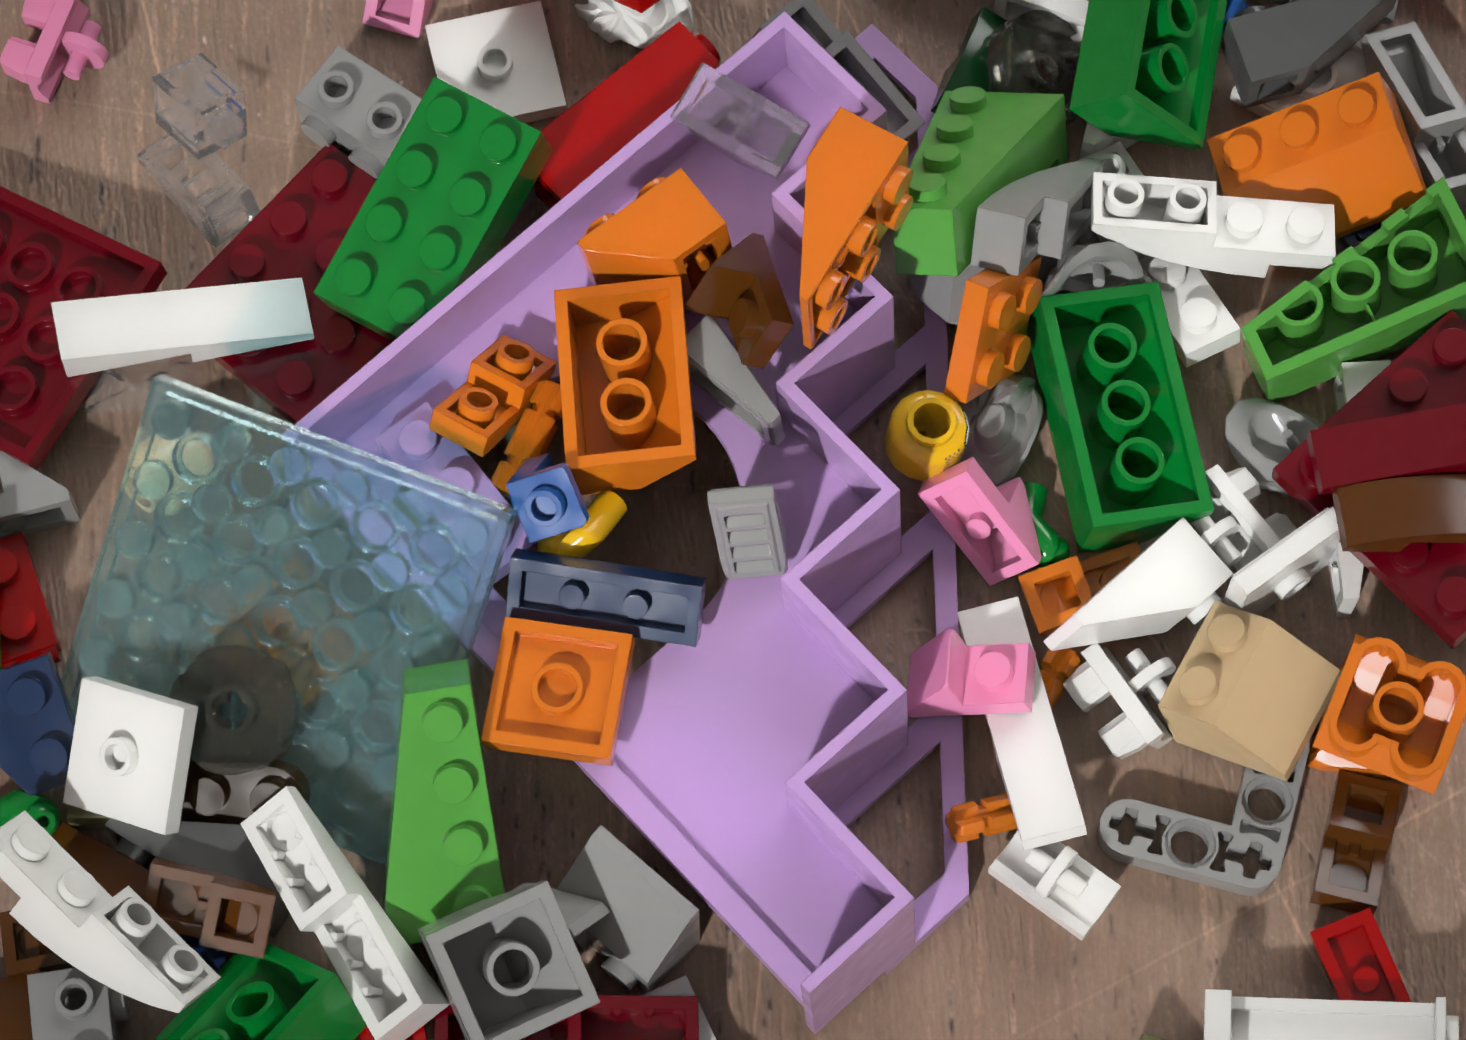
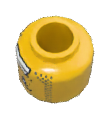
(926, 434)

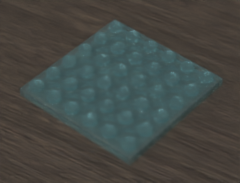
(295, 549)

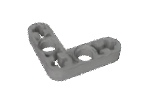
(1243, 834)

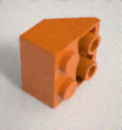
(657, 236)

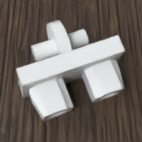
(1235, 527)
(1105, 677)
(1056, 883)

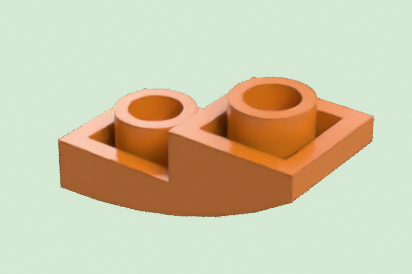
(492, 396)

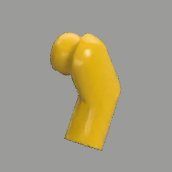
(603, 517)

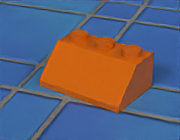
(1327, 150)
(624, 383)

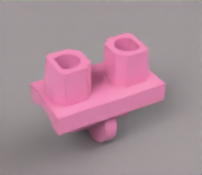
(64, 47)

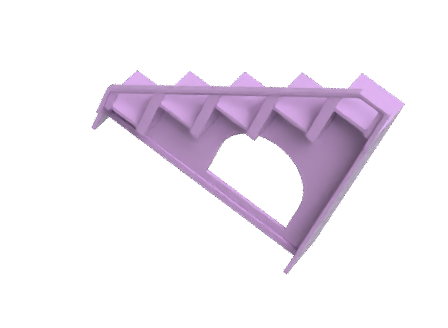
(779, 720)

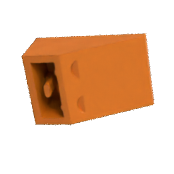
(851, 198)

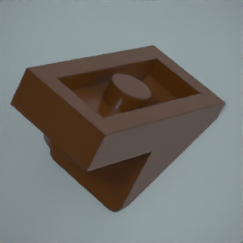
(749, 295)

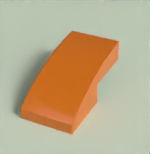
(1067, 585)

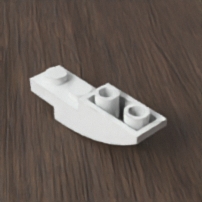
(1207, 231)
(1194, 311)
(102, 935)

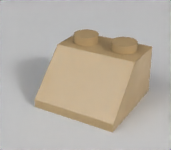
(1248, 692)

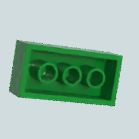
(433, 210)

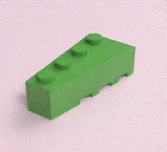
(966, 155)
(1365, 301)
(441, 814)

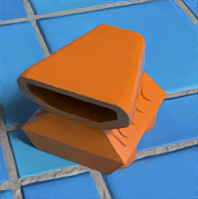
(1390, 716)

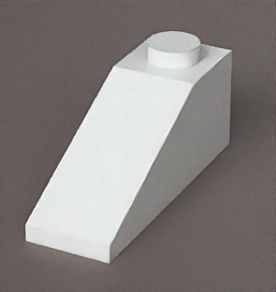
(1151, 594)

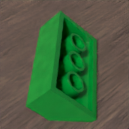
(1149, 68)
(1118, 415)
(269, 1001)

